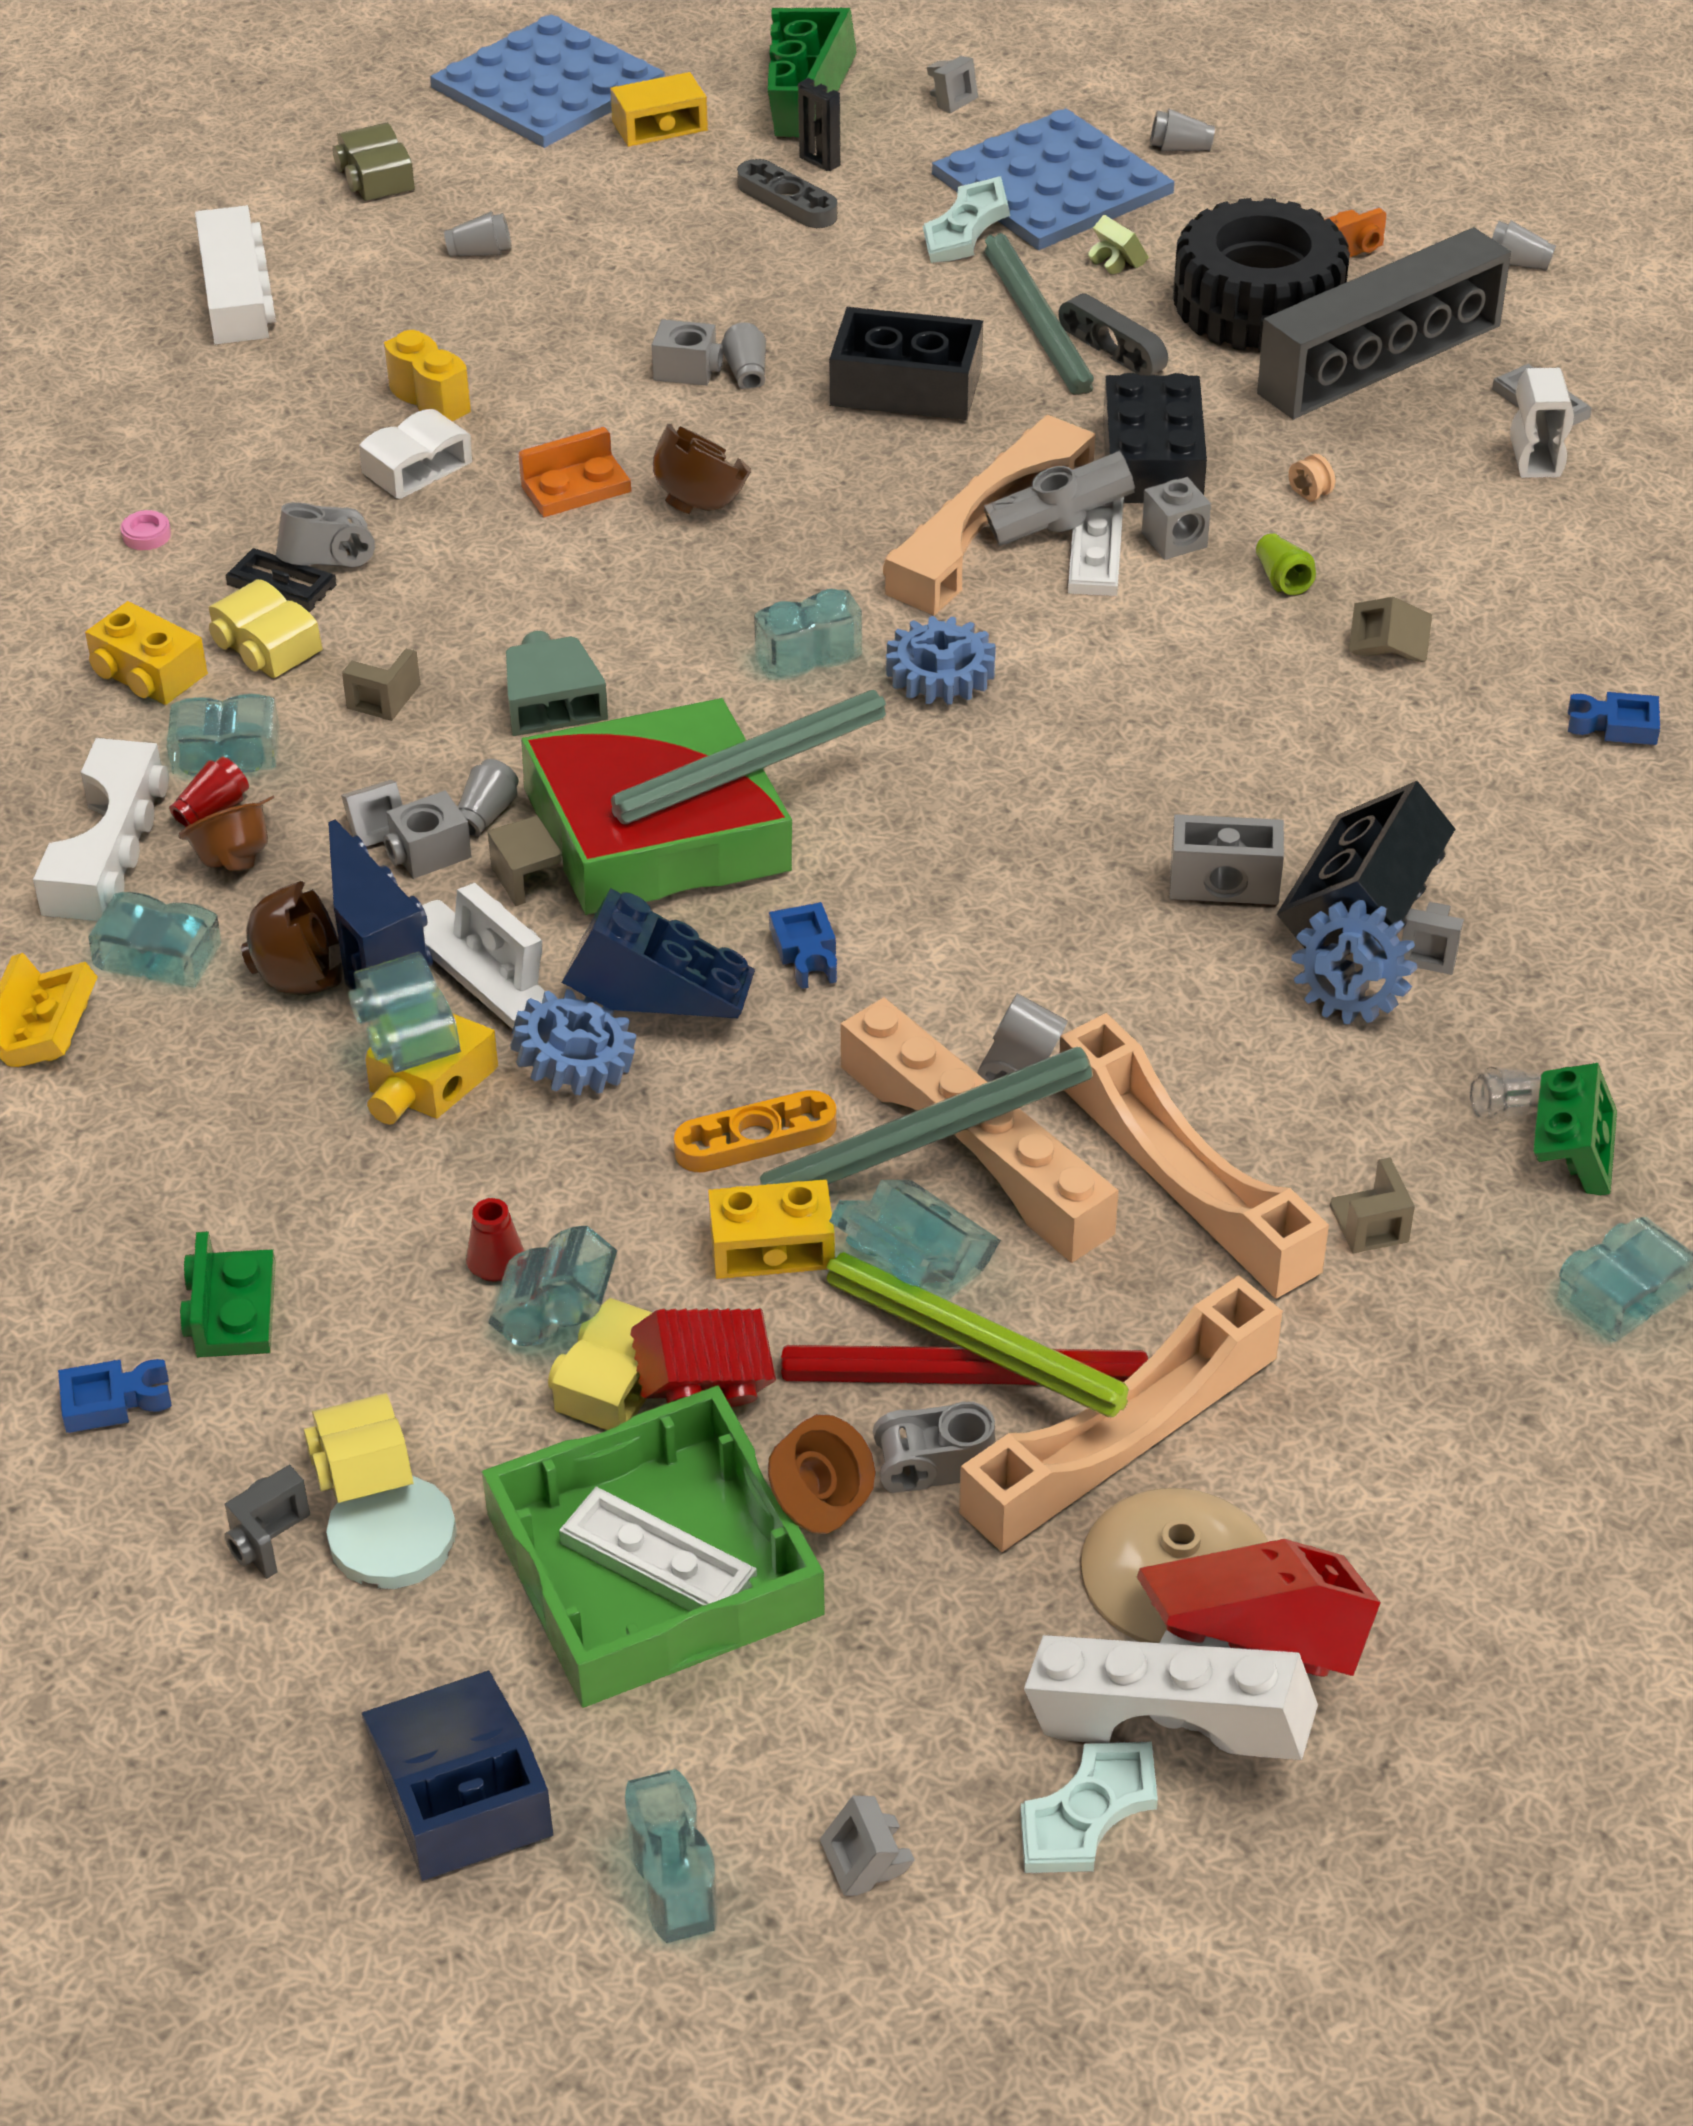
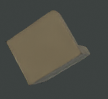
(1390, 627)
(381, 690)
(519, 851)
(1377, 1215)

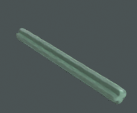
(1039, 315)
(747, 757)
(938, 1120)

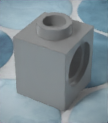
(686, 352)
(1176, 518)
(427, 835)

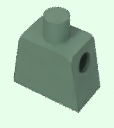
(553, 685)

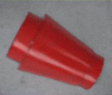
(212, 790)
(491, 1240)

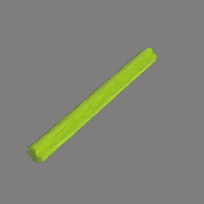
(979, 1335)

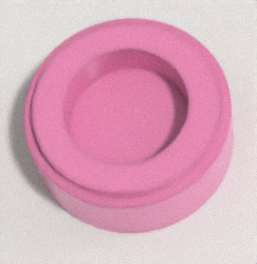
(145, 530)

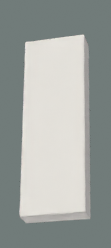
(1097, 551)
(653, 1552)

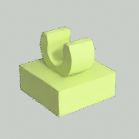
(1118, 244)

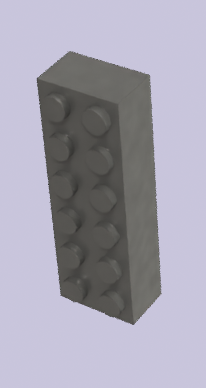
(1382, 322)

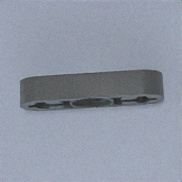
(767, 184)
(1137, 346)

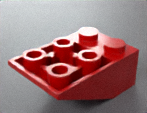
(1269, 1600)

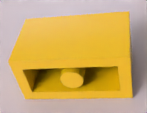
(659, 109)

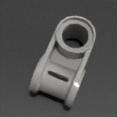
(322, 534)
(1022, 1038)
(935, 1444)

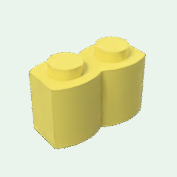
(265, 628)
(599, 1372)
(358, 1449)

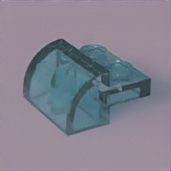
(917, 1236)

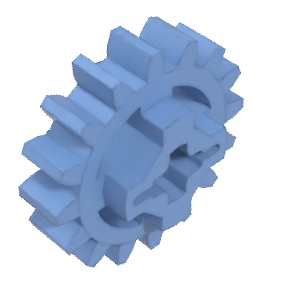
(940, 660)
(1347, 985)
(572, 1042)

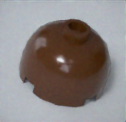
(696, 471)
(285, 939)

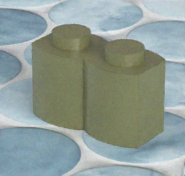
(374, 161)

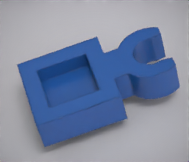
(1621, 717)
(805, 938)
(102, 1393)

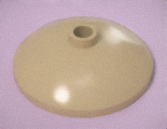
(1143, 1534)

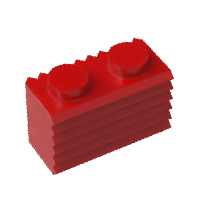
(702, 1349)

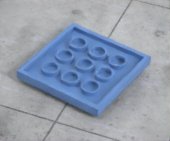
(543, 79)
(1057, 177)

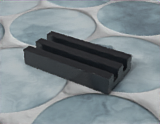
(825, 107)
(304, 595)

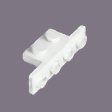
(486, 950)

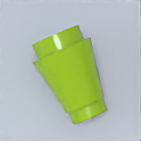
(1286, 564)

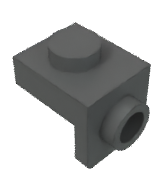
(262, 1514)

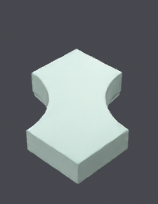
(958, 229)
(1068, 1825)

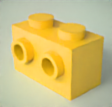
(146, 653)
(771, 1228)

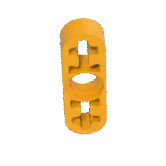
(765, 1114)

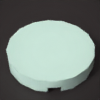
(392, 1535)

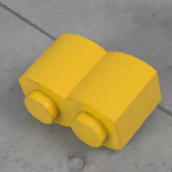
(427, 375)

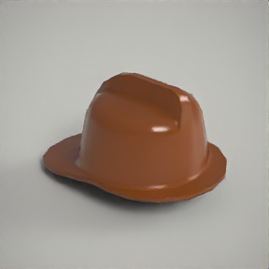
(229, 836)
(821, 1473)

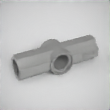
(1059, 498)

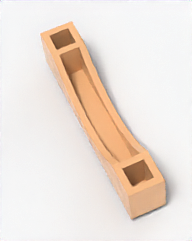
(929, 563)
(1042, 1177)
(1257, 1223)
(1041, 1472)

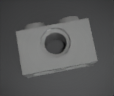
(1226, 859)

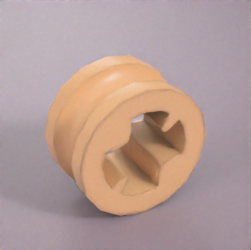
(1312, 477)

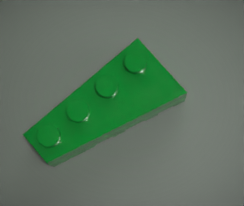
(804, 46)

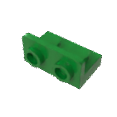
(1577, 1124)
(229, 1300)

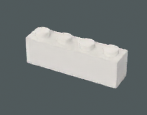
(235, 274)

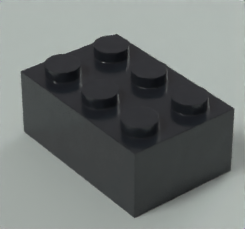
(906, 363)
(1156, 428)
(1372, 855)

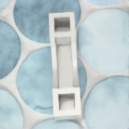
(87, 870)
(1243, 1696)

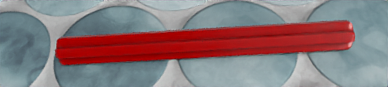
(930, 1364)

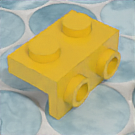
(40, 1010)

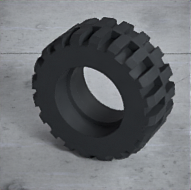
(1253, 263)

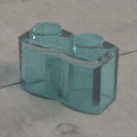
(808, 634)
(237, 728)
(155, 939)
(404, 1013)
(1626, 1278)
(553, 1286)
(671, 1855)

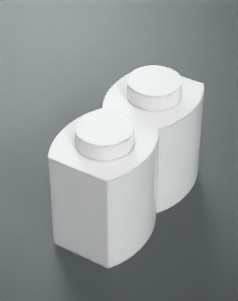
(1541, 423)
(415, 452)

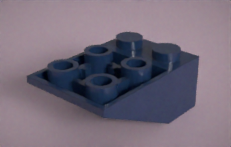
(370, 909)
(655, 965)
(459, 1774)

